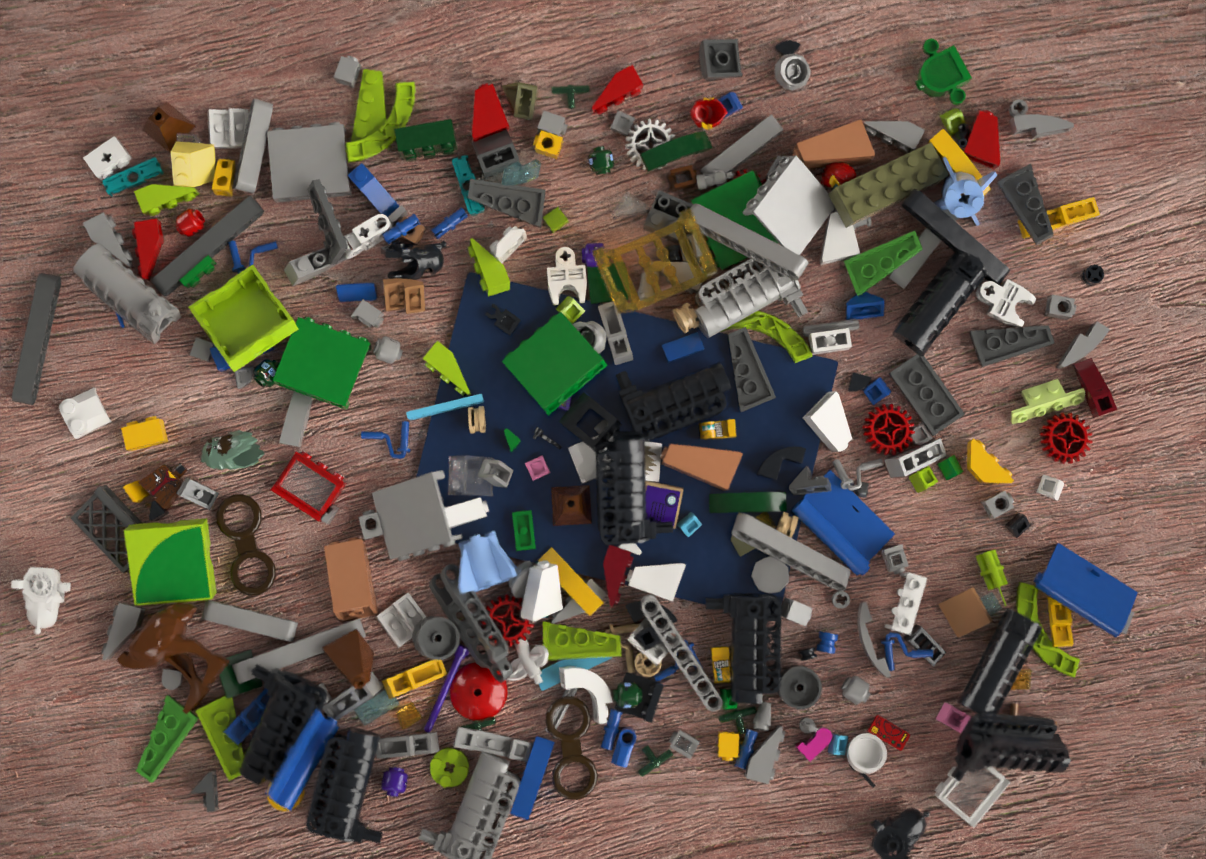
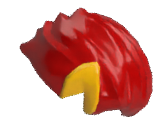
(708, 113)
(838, 174)

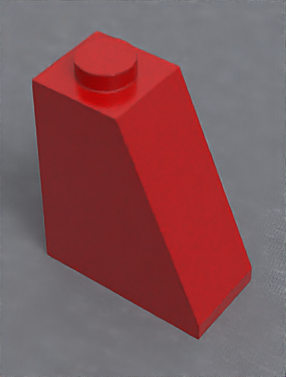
(488, 113)
(984, 140)

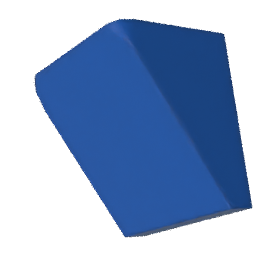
(731, 103)
(876, 391)

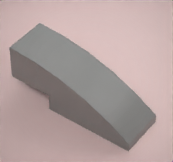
(1039, 125)
(616, 333)
(1083, 344)
(296, 420)
(407, 745)

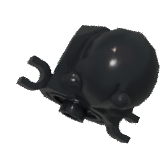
(419, 258)
(898, 833)

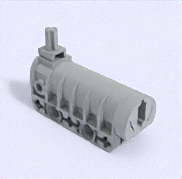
(124, 291)
(744, 296)
(478, 812)

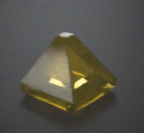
(766, 519)
(1023, 680)
(408, 716)

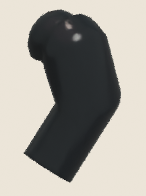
(961, 135)

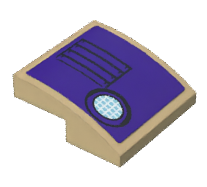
(663, 502)

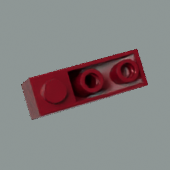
(1096, 390)
(614, 569)

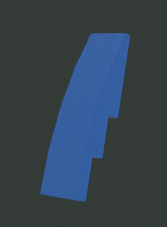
(248, 718)
(532, 778)

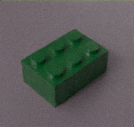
(426, 140)

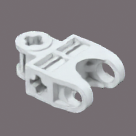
(371, 227)
(566, 276)
(1003, 301)

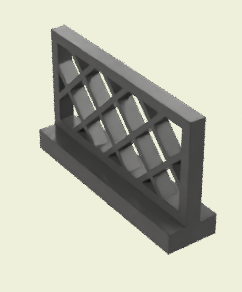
(121, 513)

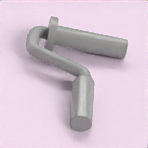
(848, 483)

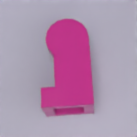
(815, 743)

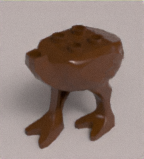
(165, 641)

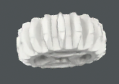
(642, 146)

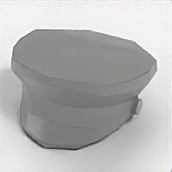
(792, 71)
(593, 333)
(770, 575)
(519, 582)

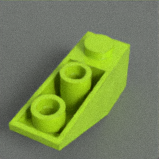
(158, 197)
(492, 272)
(444, 361)

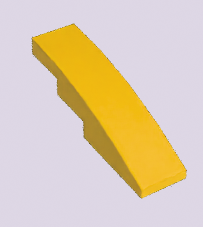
(956, 157)
(1068, 214)
(573, 583)
(1060, 624)

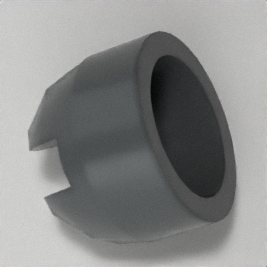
(863, 491)

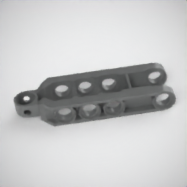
(454, 602)

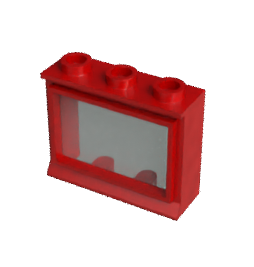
(309, 485)

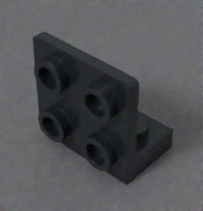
(650, 697)

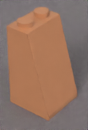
(844, 144)
(704, 464)
(350, 580)

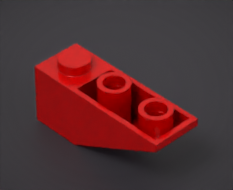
(622, 85)
(149, 243)

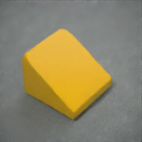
(136, 492)

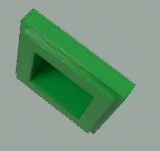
(513, 440)

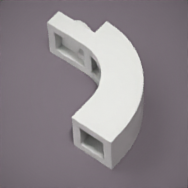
(581, 678)

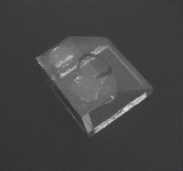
(464, 479)

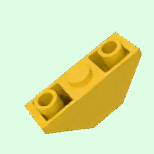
(985, 466)

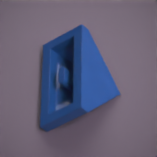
(864, 306)

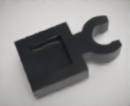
(505, 321)

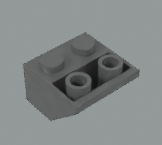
(495, 153)
(665, 212)

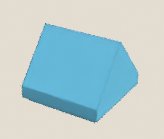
(689, 524)
(838, 744)

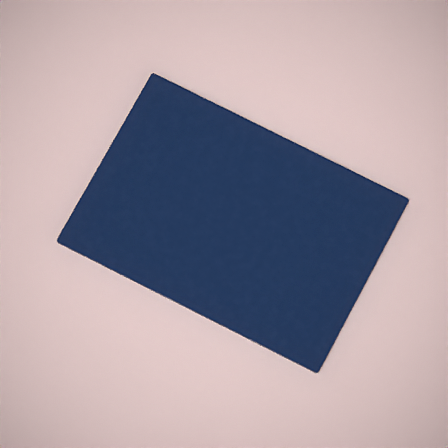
(708, 553)

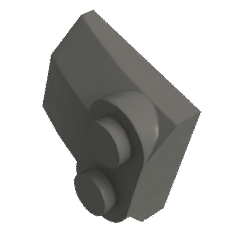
(719, 59)

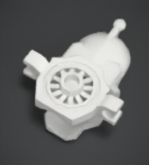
(43, 597)

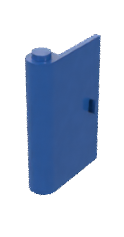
(844, 524)
(1086, 590)
(302, 760)

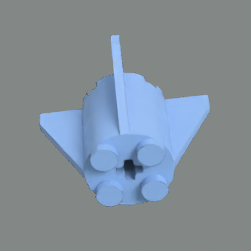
(965, 183)
(483, 563)

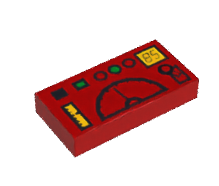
(889, 732)

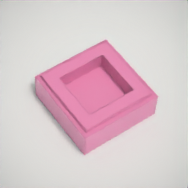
(537, 468)

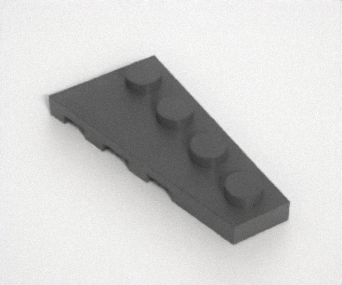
(1025, 199)
(512, 200)
(327, 222)
(1001, 344)
(750, 377)

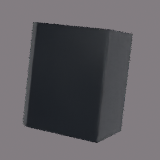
(157, 511)
(1018, 524)
(648, 638)

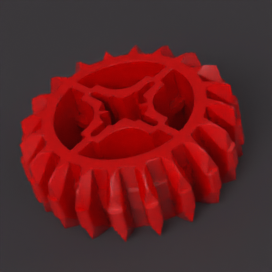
(887, 421)
(1064, 445)
(512, 603)

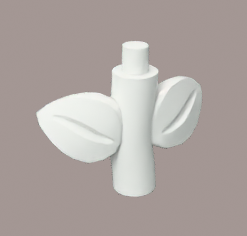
(528, 662)

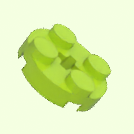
(454, 757)

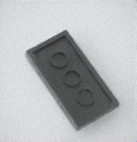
(926, 394)

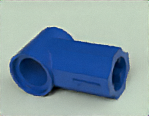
(623, 748)

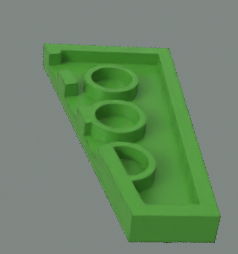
(880, 261)
(166, 738)

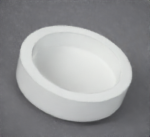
(866, 753)

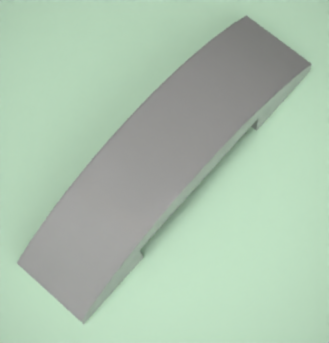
(862, 618)
(492, 743)

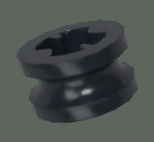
(807, 654)

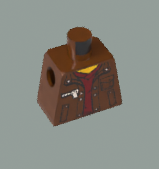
(164, 484)

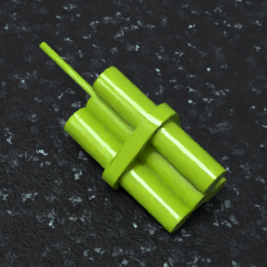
(992, 571)

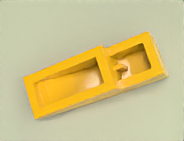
(414, 678)

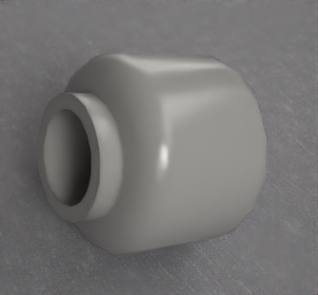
(387, 350)
(855, 690)

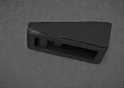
(917, 636)

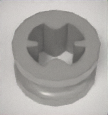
(1022, 104)
(842, 593)

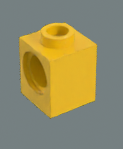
(554, 150)
(728, 745)

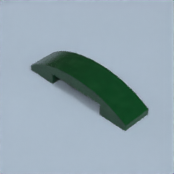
(676, 149)
(747, 502)

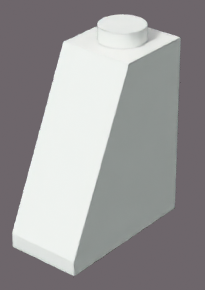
(839, 241)
(829, 422)
(466, 512)
(657, 579)
(541, 592)

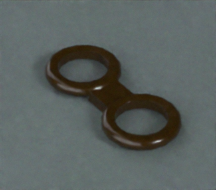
(246, 544)
(571, 748)

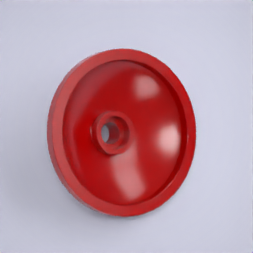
(477, 707)

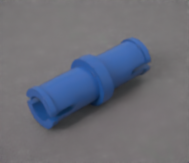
(449, 223)
(401, 229)
(611, 729)
(746, 749)

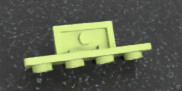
(1045, 399)

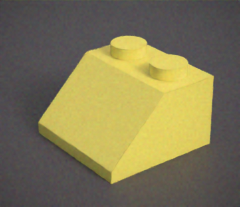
(192, 163)

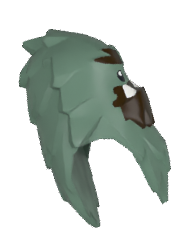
(231, 451)

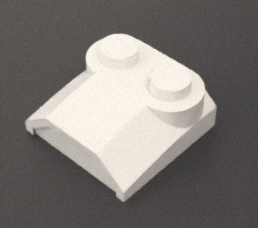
(508, 243)
(84, 413)
(585, 461)

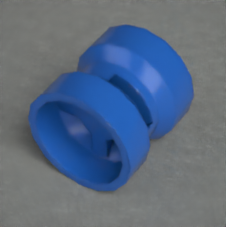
(827, 642)

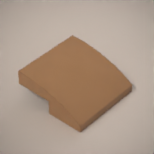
(404, 294)
(965, 612)

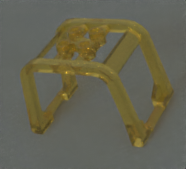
(686, 220)

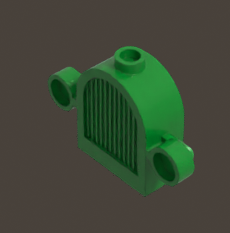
(943, 73)

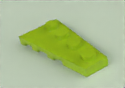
(371, 105)
(578, 643)
(215, 719)

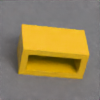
(144, 434)

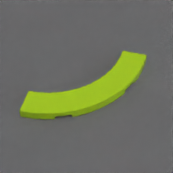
(385, 136)
(778, 331)
(1053, 656)

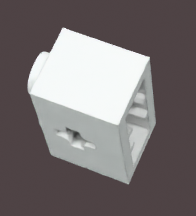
(98, 160)
(830, 341)

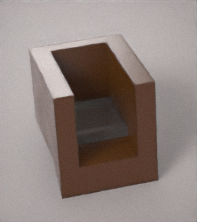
(681, 178)

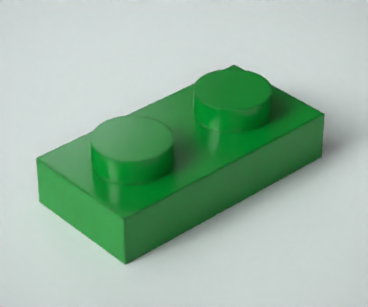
(193, 277)
(524, 530)

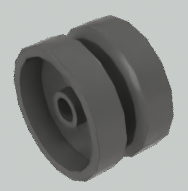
(443, 629)
(810, 687)

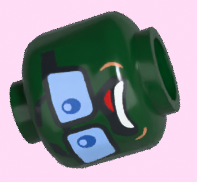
(601, 160)
(265, 373)
(627, 695)

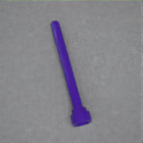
(459, 654)

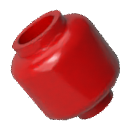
(190, 222)

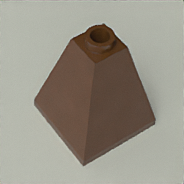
(165, 124)
(571, 516)
(352, 658)

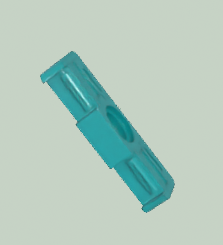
(464, 173)
(121, 182)

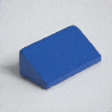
(356, 292)
(683, 347)

